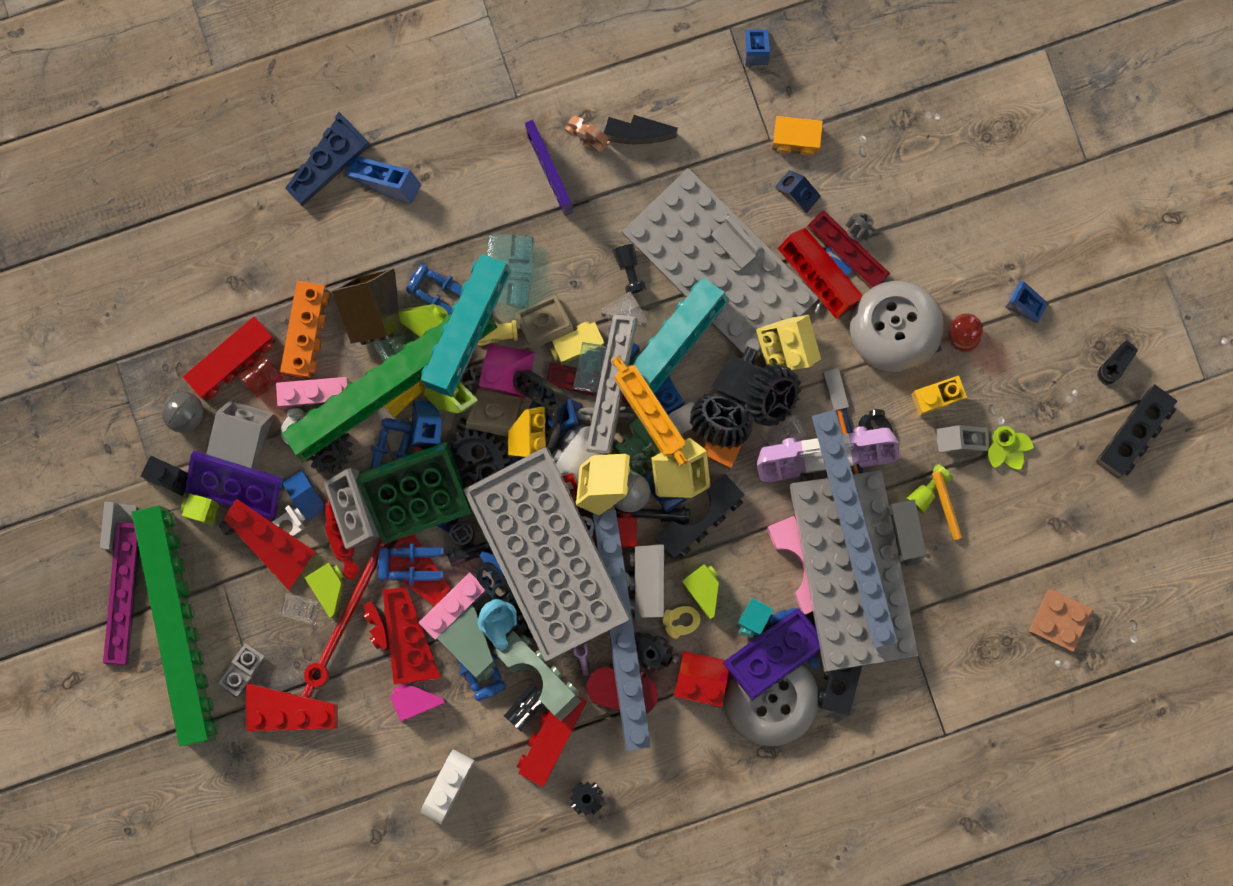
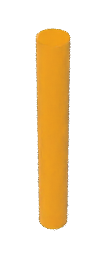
(947, 505)

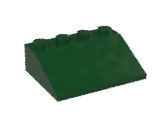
(414, 493)

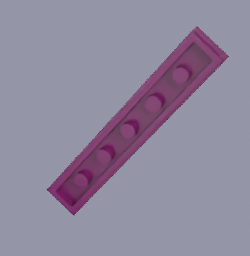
(121, 595)

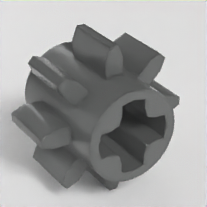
(860, 227)
(469, 384)

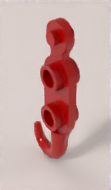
(350, 569)

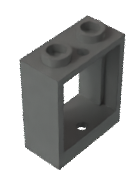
(907, 532)

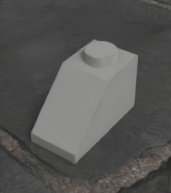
(962, 439)

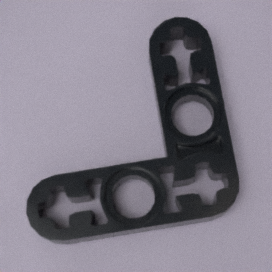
(554, 406)

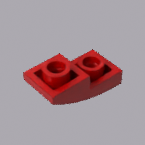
(379, 632)

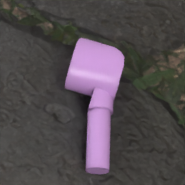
(581, 654)

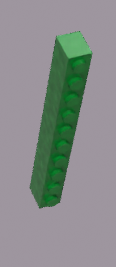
(366, 395)

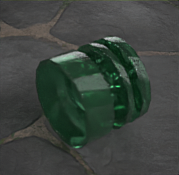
(639, 447)

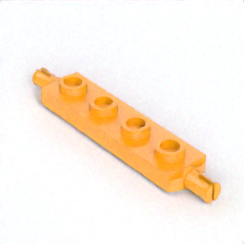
(649, 411)

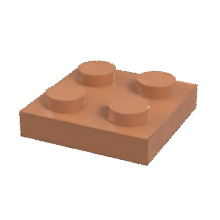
(1060, 620)

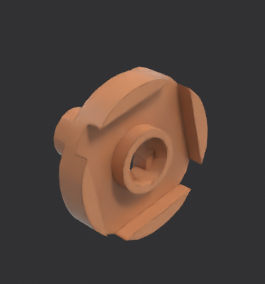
(590, 135)

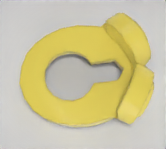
(676, 631)

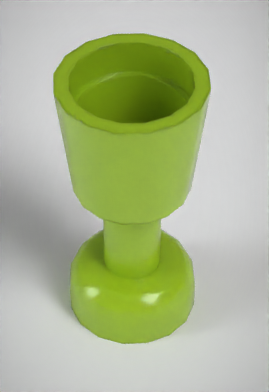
(924, 494)

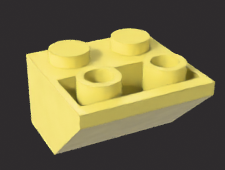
(789, 343)
(685, 480)
(602, 482)

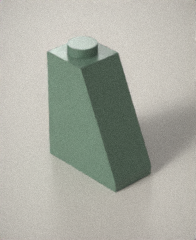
(469, 644)

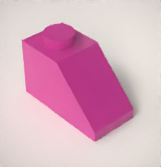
(413, 701)

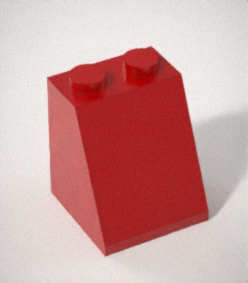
(701, 679)

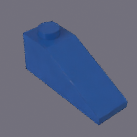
(385, 178)

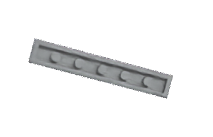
(609, 394)

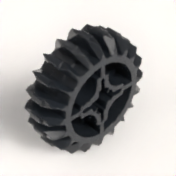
(772, 394)
(721, 421)

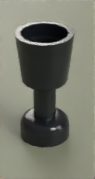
(627, 260)

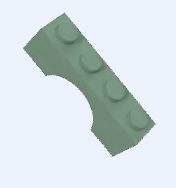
(555, 694)

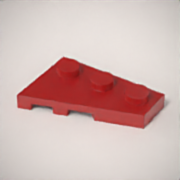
(430, 590)

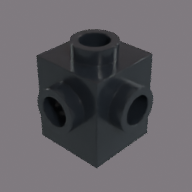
(654, 652)
(595, 793)

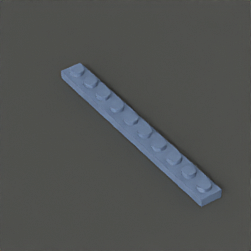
(854, 529)
(622, 637)

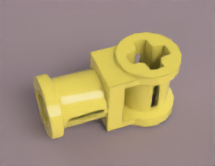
(503, 332)

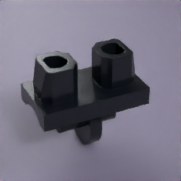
(525, 708)

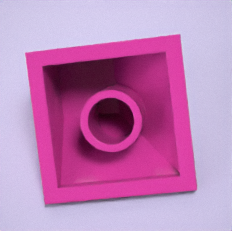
(501, 365)

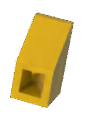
(938, 395)
(527, 433)

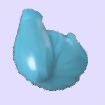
(496, 621)

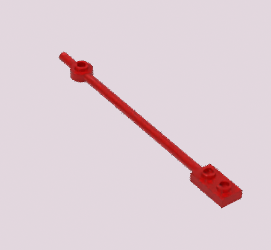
(310, 671)

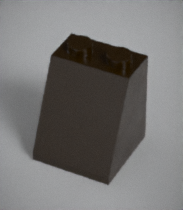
(369, 306)

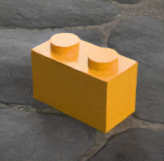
(797, 135)

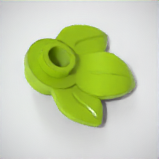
(1011, 451)

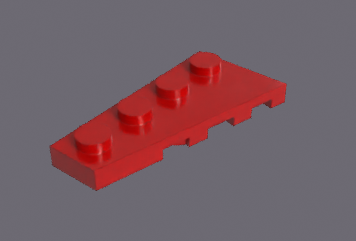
(274, 546)
(407, 643)
(278, 710)

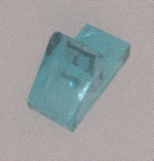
(393, 345)

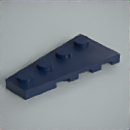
(335, 151)

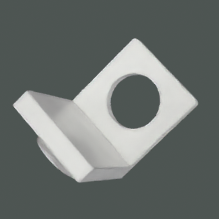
(295, 517)

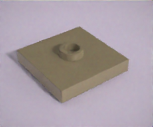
(543, 322)
(493, 412)

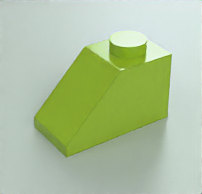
(422, 317)
(459, 402)
(200, 509)
(327, 587)
(703, 588)

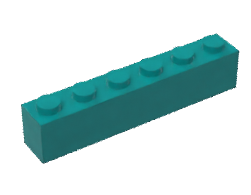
(465, 325)
(680, 333)

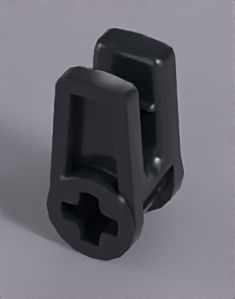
(1117, 362)

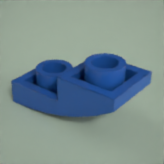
(669, 396)

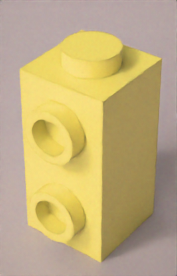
(569, 346)

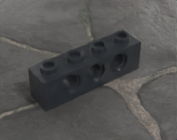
(1111, 458)
(839, 703)

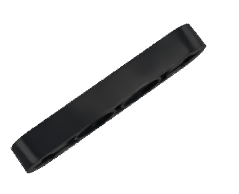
(486, 582)

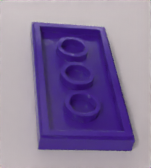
(548, 168)
(229, 481)
(774, 654)

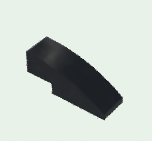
(639, 131)

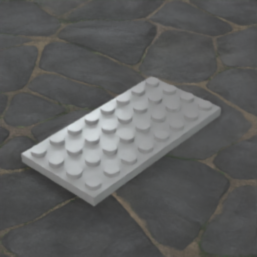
(678, 242)
(546, 554)
(831, 580)

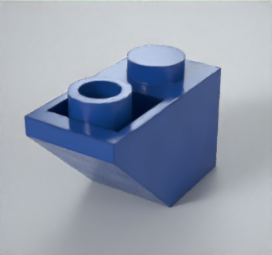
(425, 425)

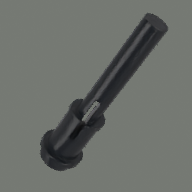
(676, 515)
(460, 556)

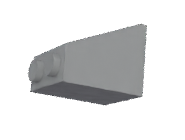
(239, 433)

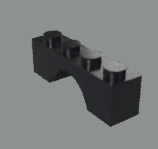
(723, 497)

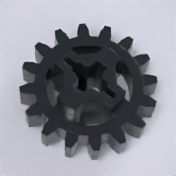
(339, 456)

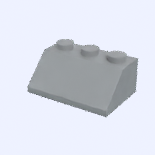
(350, 509)
(648, 582)

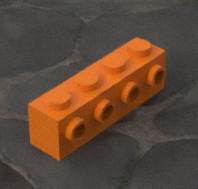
(304, 330)

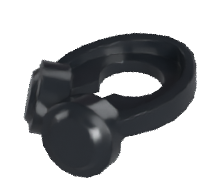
(875, 415)

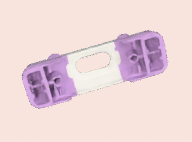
(794, 457)

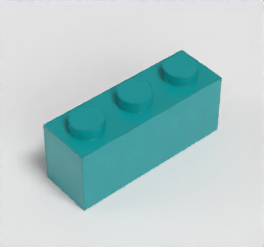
(754, 618)

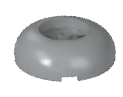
(880, 347)
(774, 727)

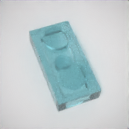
(589, 367)

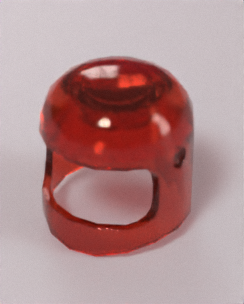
(965, 331)

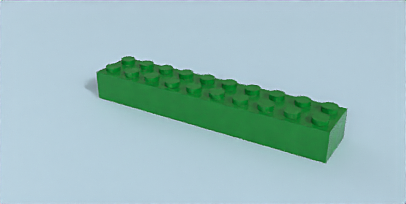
(174, 626)

